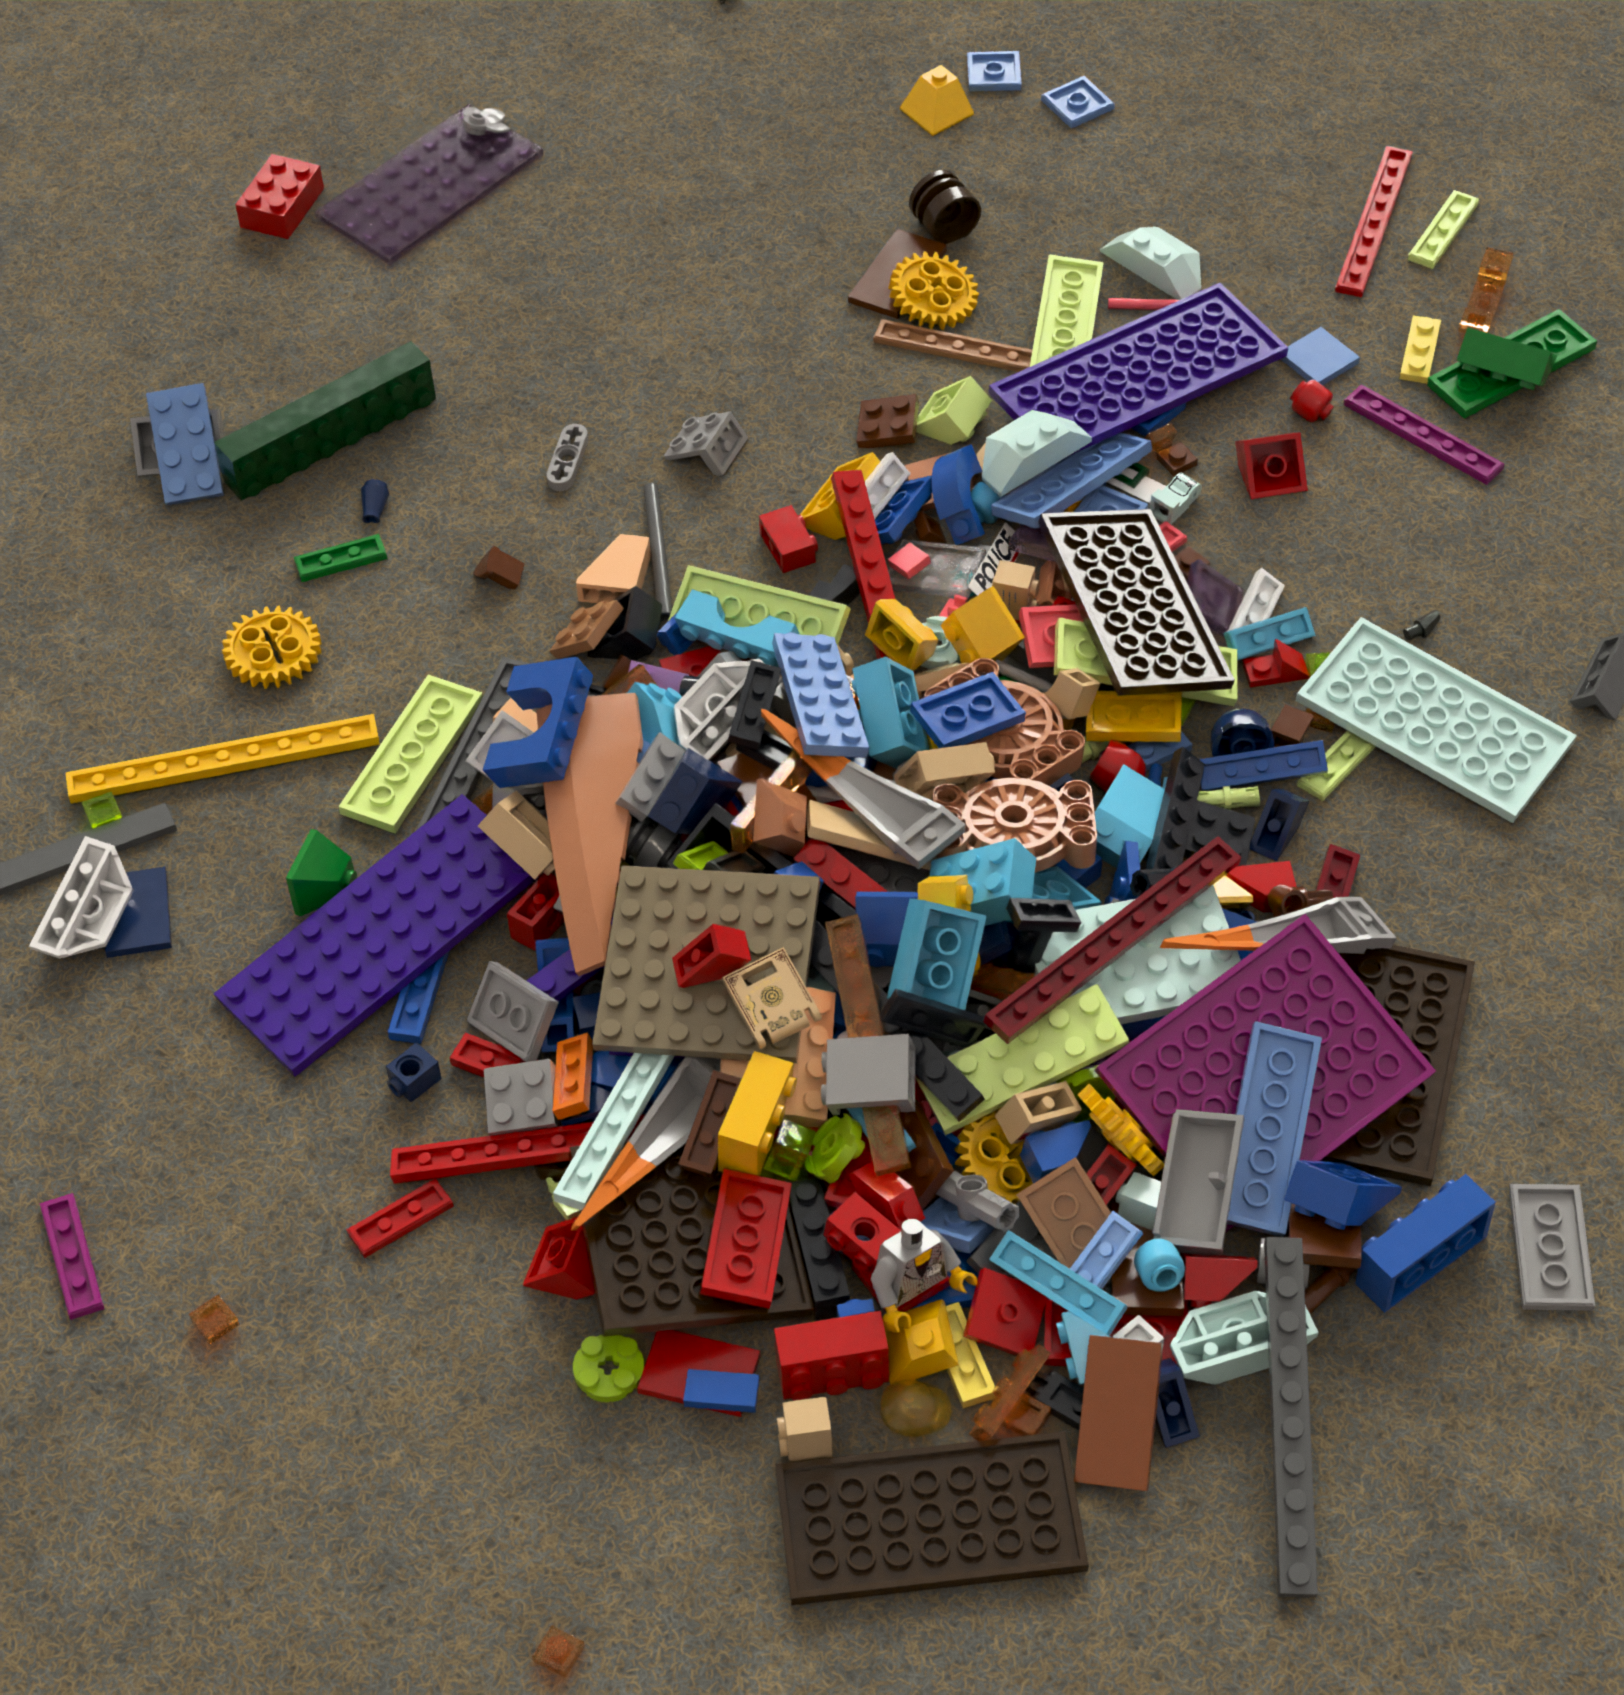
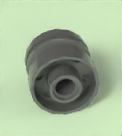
(650, 843)

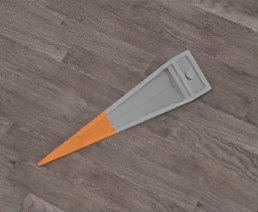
(898, 816)
(1343, 921)
(658, 1134)

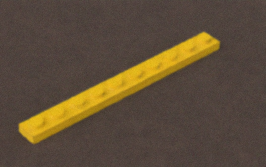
(222, 758)

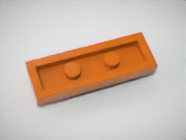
(573, 1076)

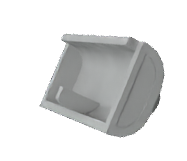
(1198, 1181)

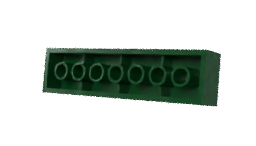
(325, 421)

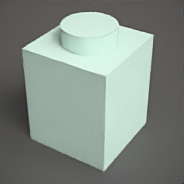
(1139, 1200)

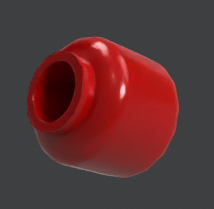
(1312, 401)

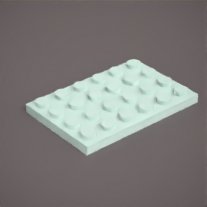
(1149, 978)

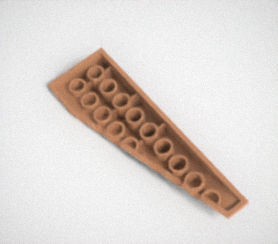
(587, 824)

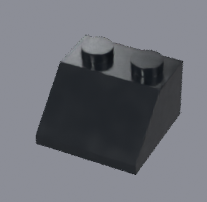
(633, 630)

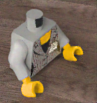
(911, 1265)

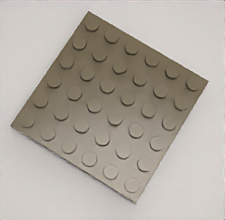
(660, 915)

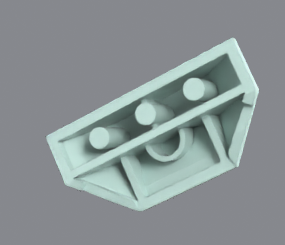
(1158, 259)
(1028, 449)
(1227, 1339)

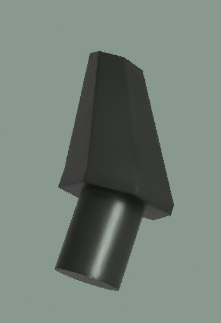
(1422, 626)

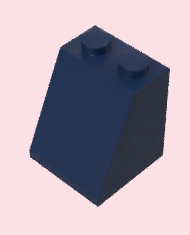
(692, 793)

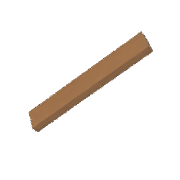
(952, 346)

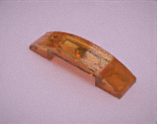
(1487, 290)

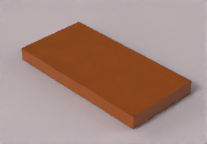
(1118, 1412)

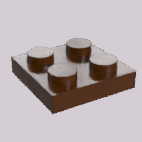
(888, 421)

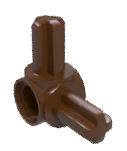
(1299, 898)

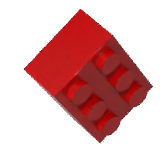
(279, 196)
(832, 1355)

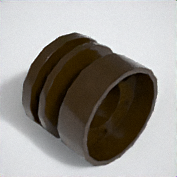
(944, 206)

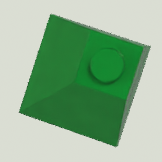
(318, 873)

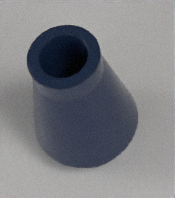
(374, 497)

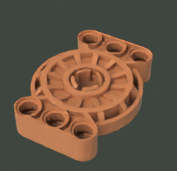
(1034, 748)
(1038, 816)

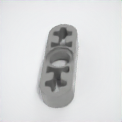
(565, 448)

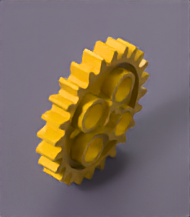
(933, 290)
(252, 657)
(1121, 1130)
(978, 1137)

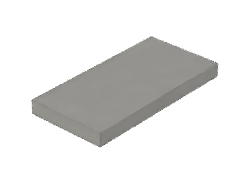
(1551, 1247)

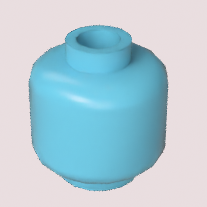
(1159, 1265)

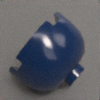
(1240, 732)

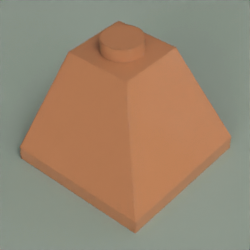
(779, 818)

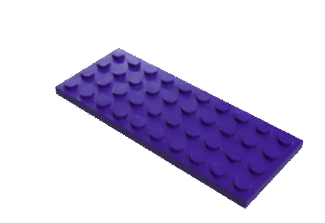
(1145, 365)
(374, 937)

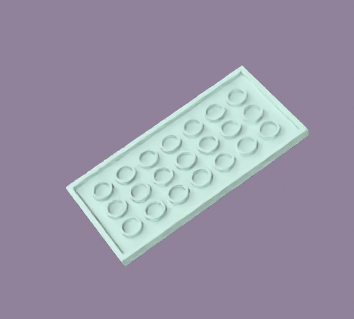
(1436, 719)

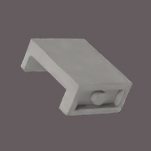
(869, 1073)

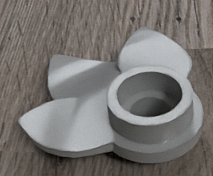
(479, 121)

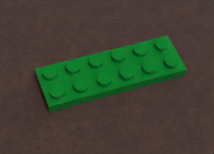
(1472, 392)

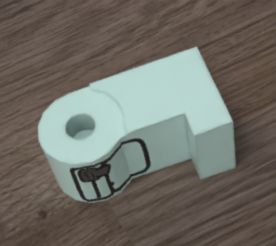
(1175, 497)

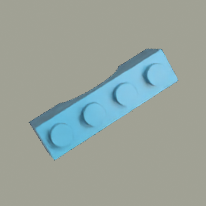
(703, 619)

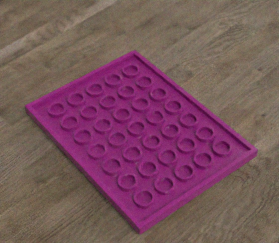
(1290, 982)

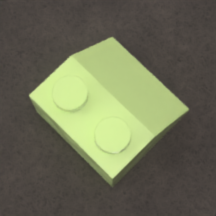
(954, 412)

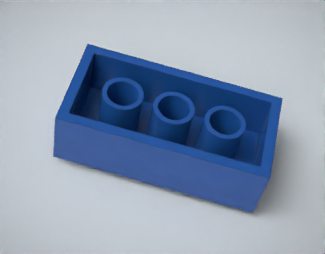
(1424, 1242)

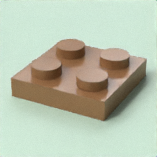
(586, 629)

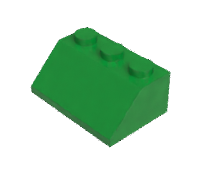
(1505, 358)

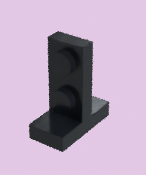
(1036, 922)

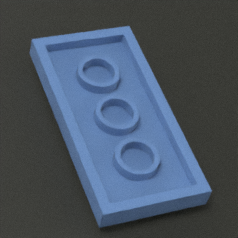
(184, 444)

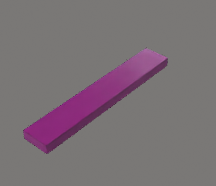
(1424, 434)

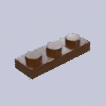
(702, 1144)

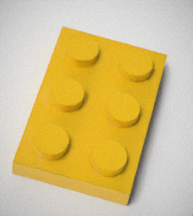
(1135, 717)

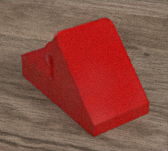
(1280, 667)

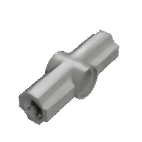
(977, 1202)

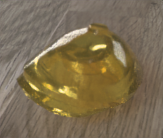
(914, 1408)

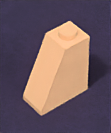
(615, 570)

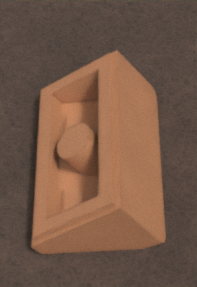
(1051, 584)

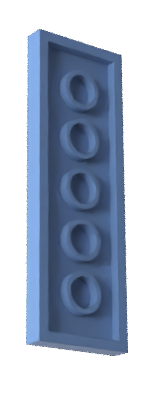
(1070, 479)
(820, 695)
(1275, 1108)

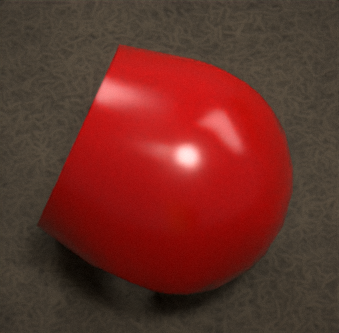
(1111, 762)

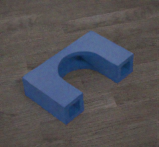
(548, 750)

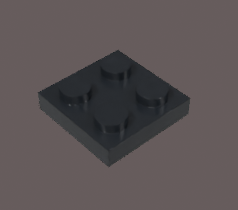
(1215, 821)

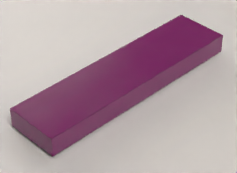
(71, 1256)

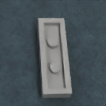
(650, 776)

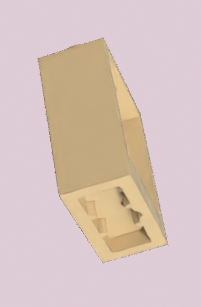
(956, 765)
(521, 833)

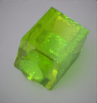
(789, 1149)

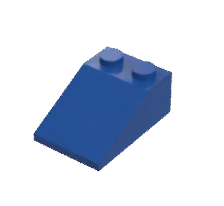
(1338, 1192)

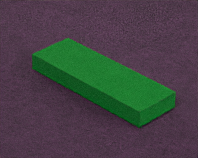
(340, 558)

